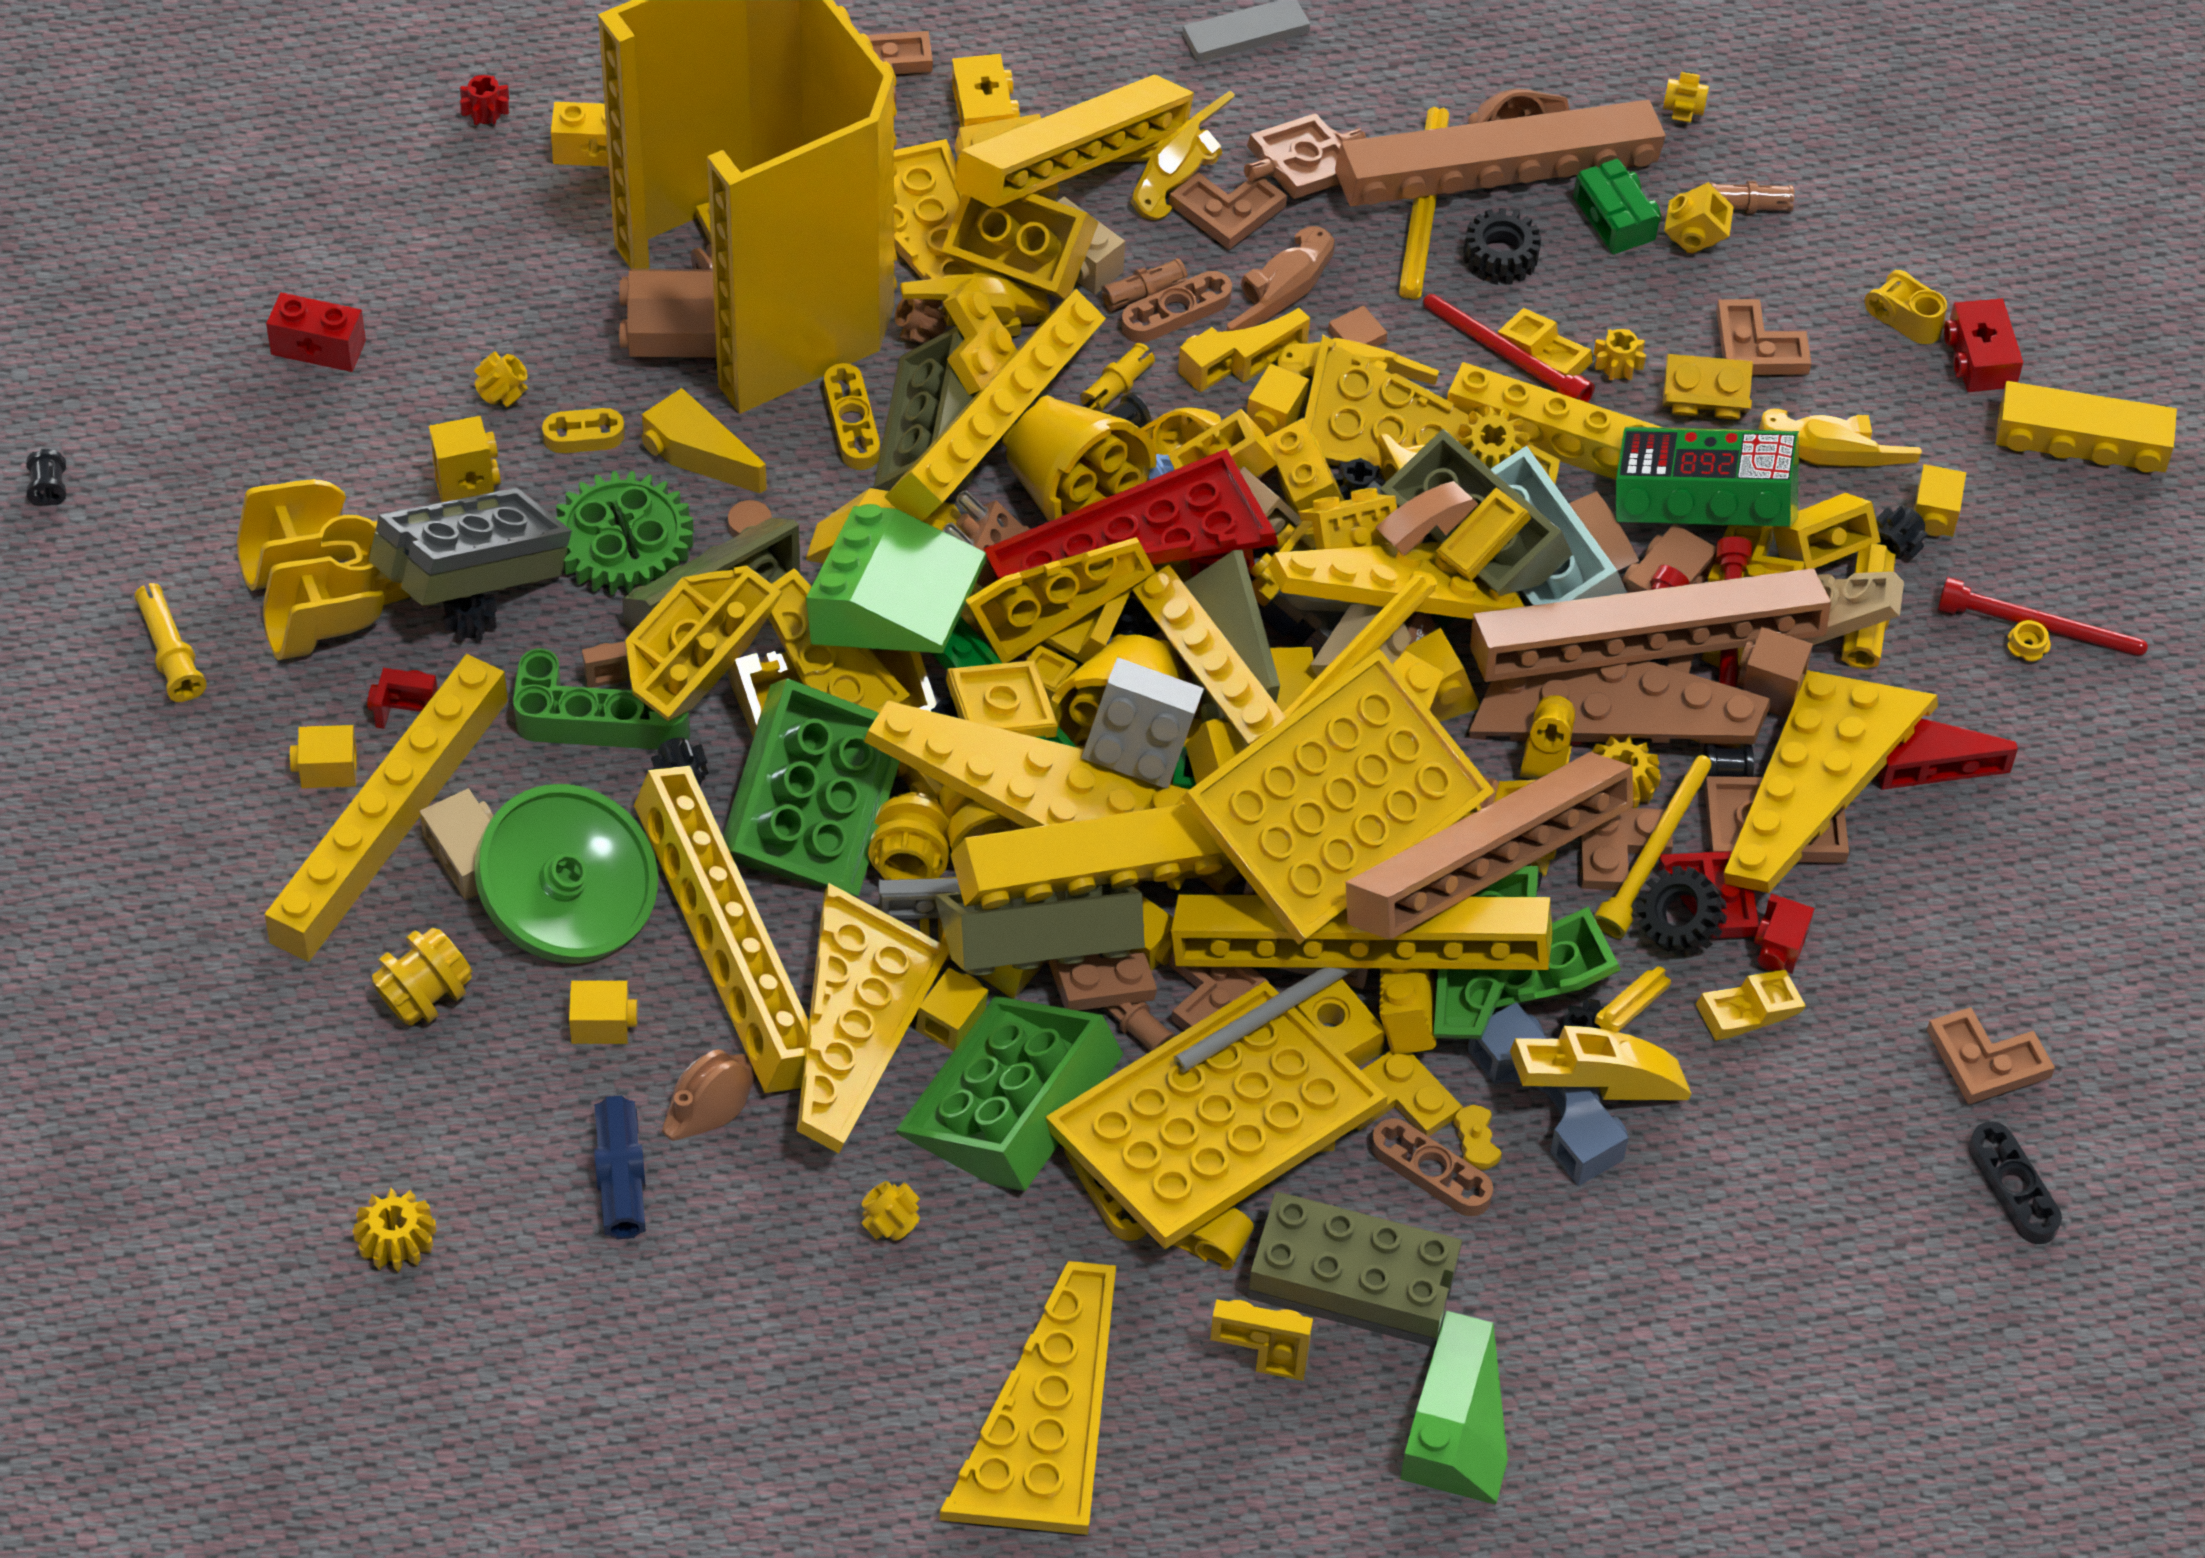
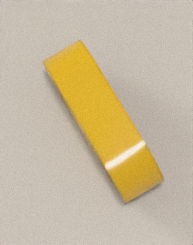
(583, 430)

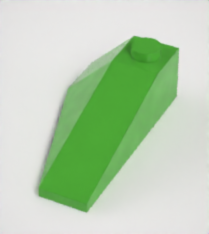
(1576, 961)
(1470, 995)
(1459, 1420)

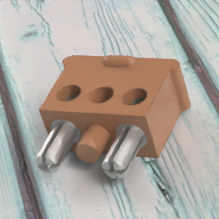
(984, 528)

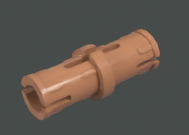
(1757, 197)
(1143, 284)

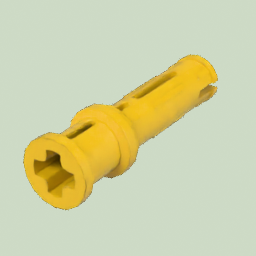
(173, 656)

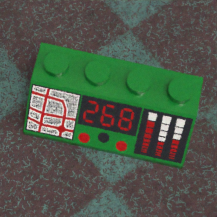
(1708, 476)

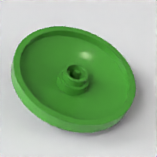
(566, 873)

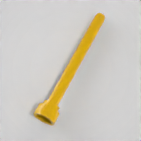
(1615, 914)

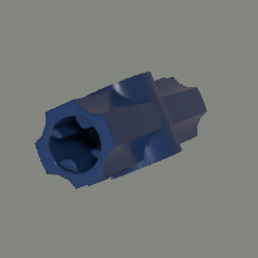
(619, 1167)

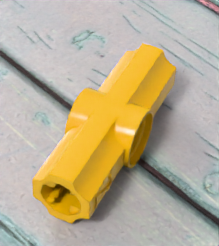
(1864, 647)

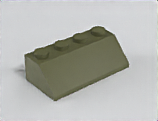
(921, 407)
(766, 548)
(1527, 557)
(1230, 602)
(1049, 929)

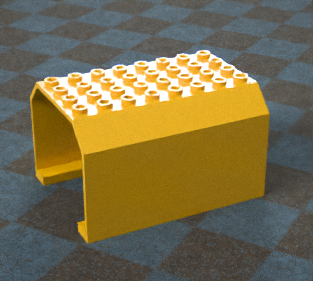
(792, 144)

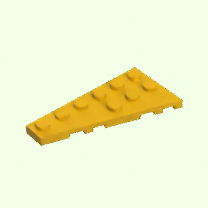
(926, 212)
(1821, 763)
(863, 999)

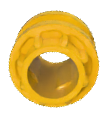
(910, 838)
(422, 976)

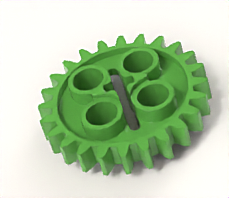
(646, 514)

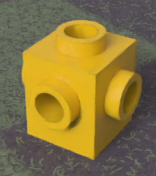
(1698, 218)

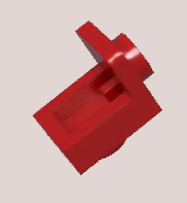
(400, 690)

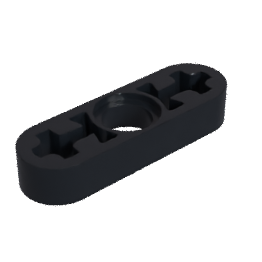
(2015, 1163)

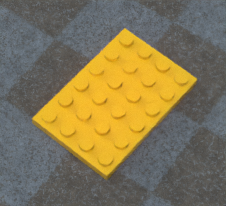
(1336, 793)
(1209, 1137)

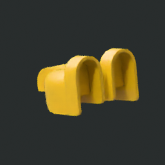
(293, 548)

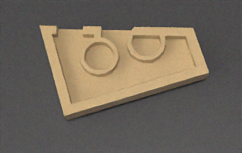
(1860, 602)

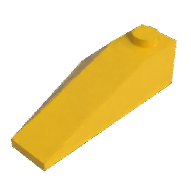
(1047, 598)

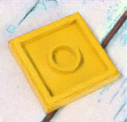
(1003, 697)

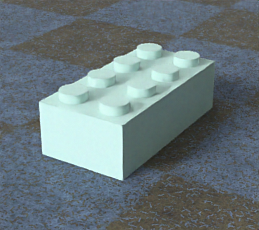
(1588, 570)

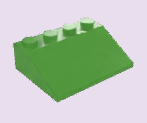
(891, 584)
(810, 790)
(1001, 1083)

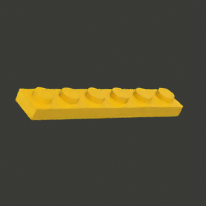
(1208, 654)

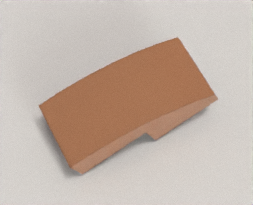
(1439, 507)
(1605, 530)

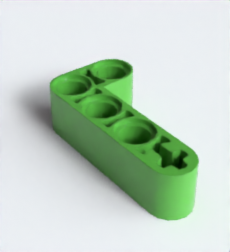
(554, 711)

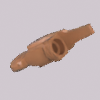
(1285, 277)

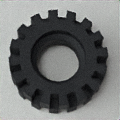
(1502, 264)
(1664, 893)

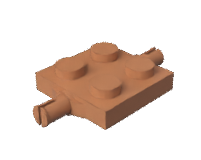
(1298, 154)

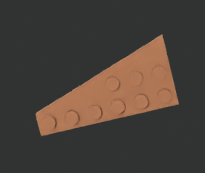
(1625, 701)

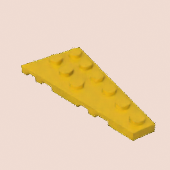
(1358, 402)
(1379, 572)
(1005, 770)
(1043, 1431)

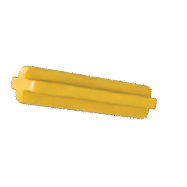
(1633, 1000)

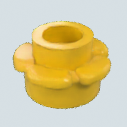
(2030, 632)

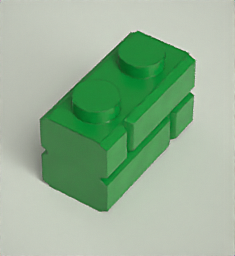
(1617, 206)

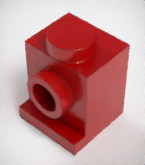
(1782, 933)

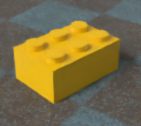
(1024, 240)

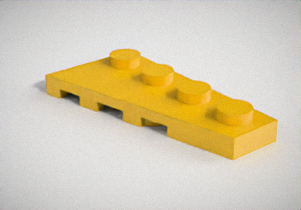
(836, 670)

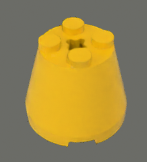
(1075, 455)
(1080, 694)

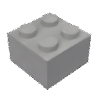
(1142, 722)

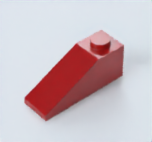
(1944, 754)

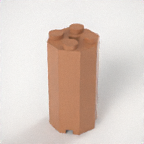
(668, 313)

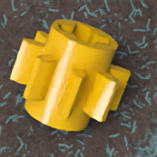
(1685, 97)
(1619, 354)
(501, 379)
(890, 1210)

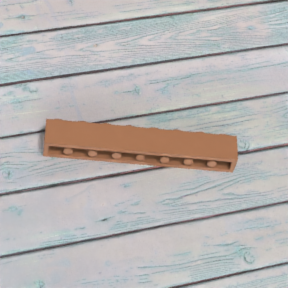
(1497, 152)
(1647, 624)
(1488, 845)

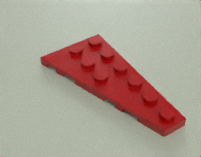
(1174, 516)

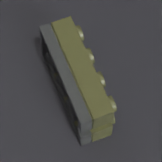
(469, 546)
(1354, 1269)

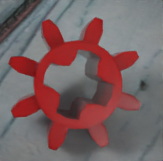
(484, 99)

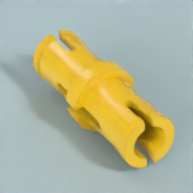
(1118, 377)

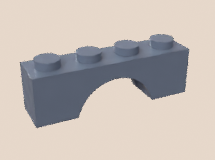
(1587, 1135)

